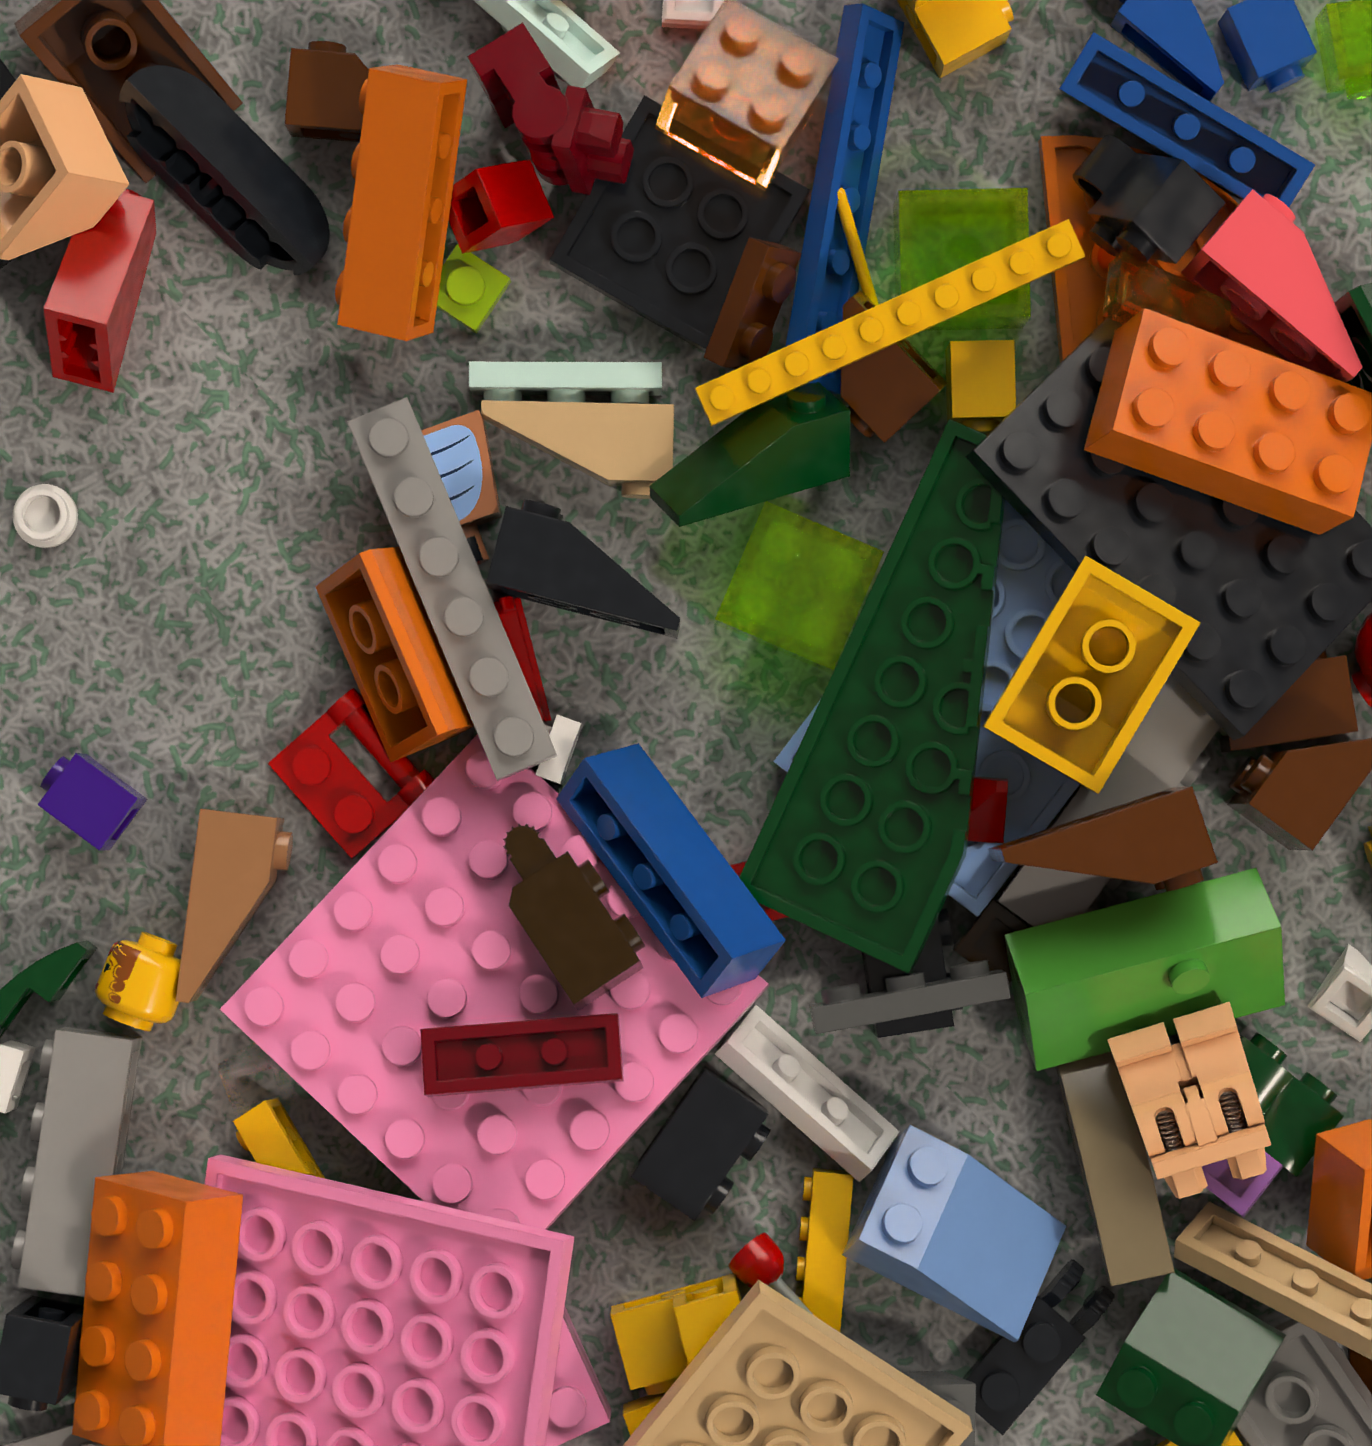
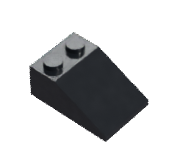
(559, 567)

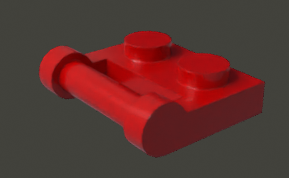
(336, 787)

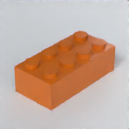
(1232, 422)
(157, 1311)

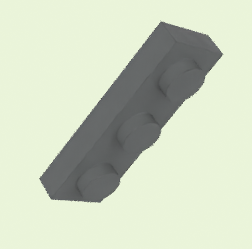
(908, 997)

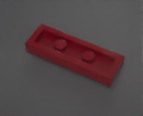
(521, 1055)

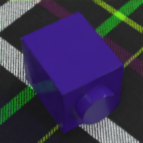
(90, 800)

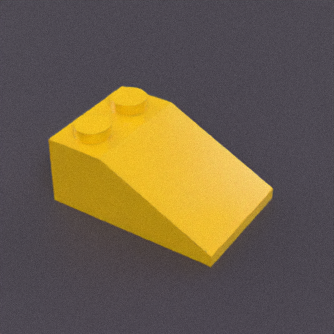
(1091, 674)

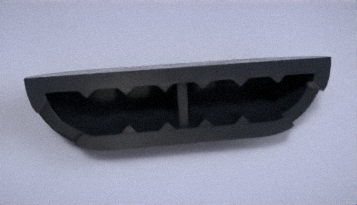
(224, 170)

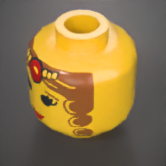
(140, 982)

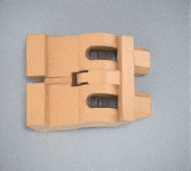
(1197, 1122)

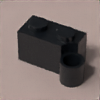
(1144, 202)

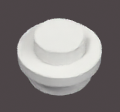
(45, 516)

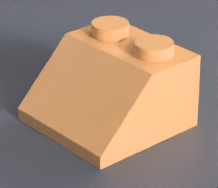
(53, 166)

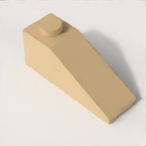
(608, 441)

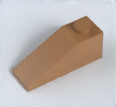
(229, 880)

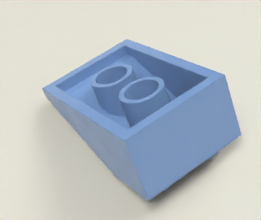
(955, 1233)

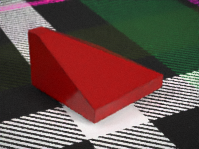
(988, 810)

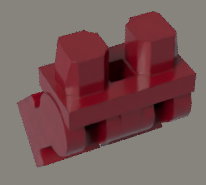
(561, 132)

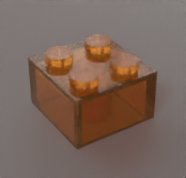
(745, 93)

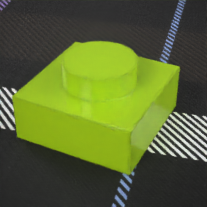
(469, 289)

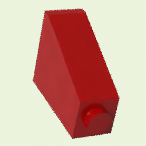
(99, 292)

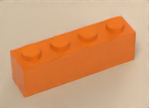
(400, 201)

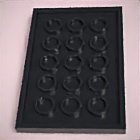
(1256, 584)

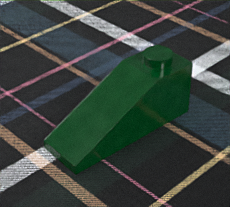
(761, 456)

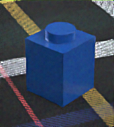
(1267, 42)

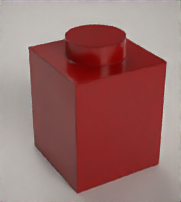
(497, 206)

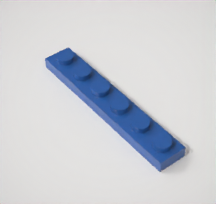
(846, 160)

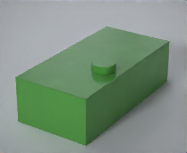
(1145, 966)

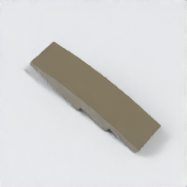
(1114, 1171)

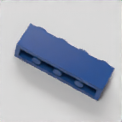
(1183, 123)
(670, 869)

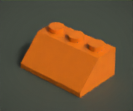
(393, 652)

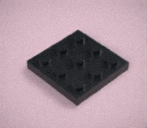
(672, 231)

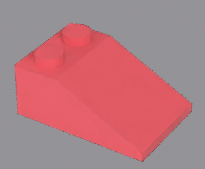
(1275, 286)

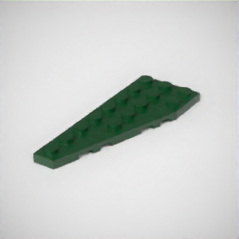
(888, 764)

